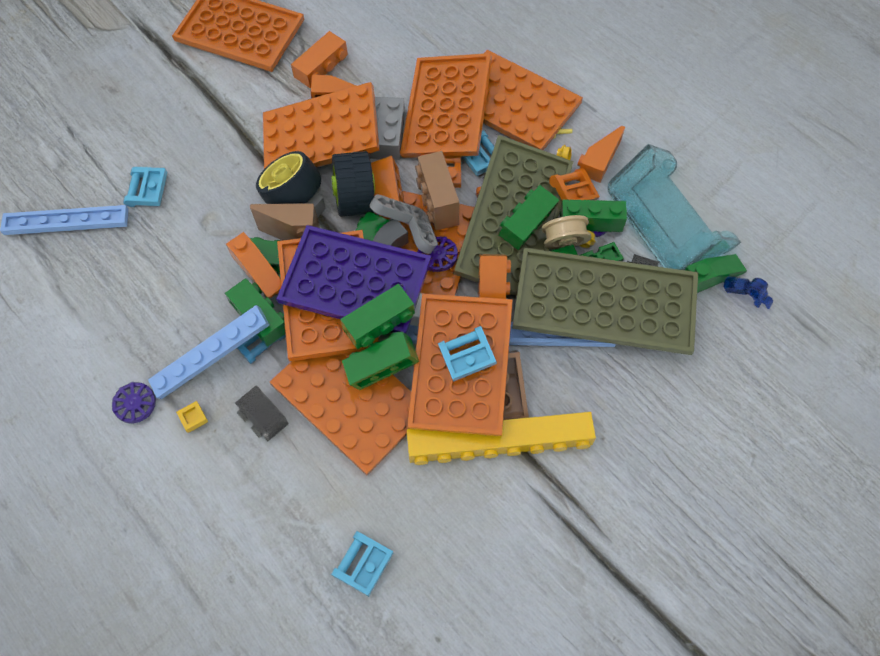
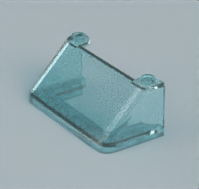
(663, 214)

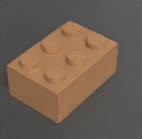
(437, 190)

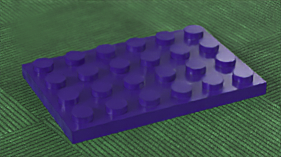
(343, 272)

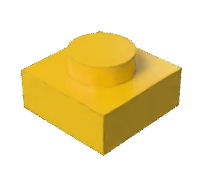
(192, 416)

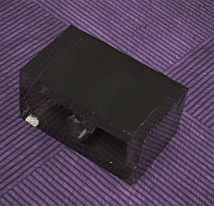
(261, 413)

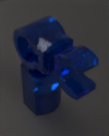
(756, 289)

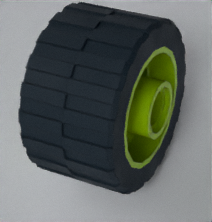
(352, 183)

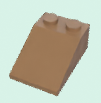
(284, 220)
(515, 397)

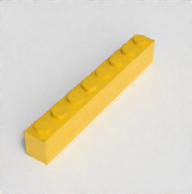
(518, 436)

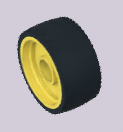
(289, 180)

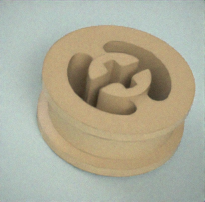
(566, 231)

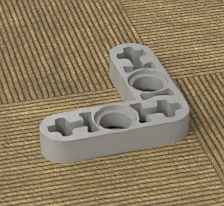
(412, 215)

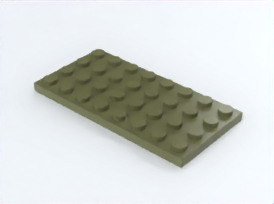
(508, 179)
(607, 301)

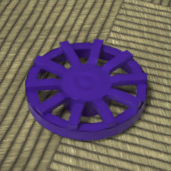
(439, 255)
(133, 402)

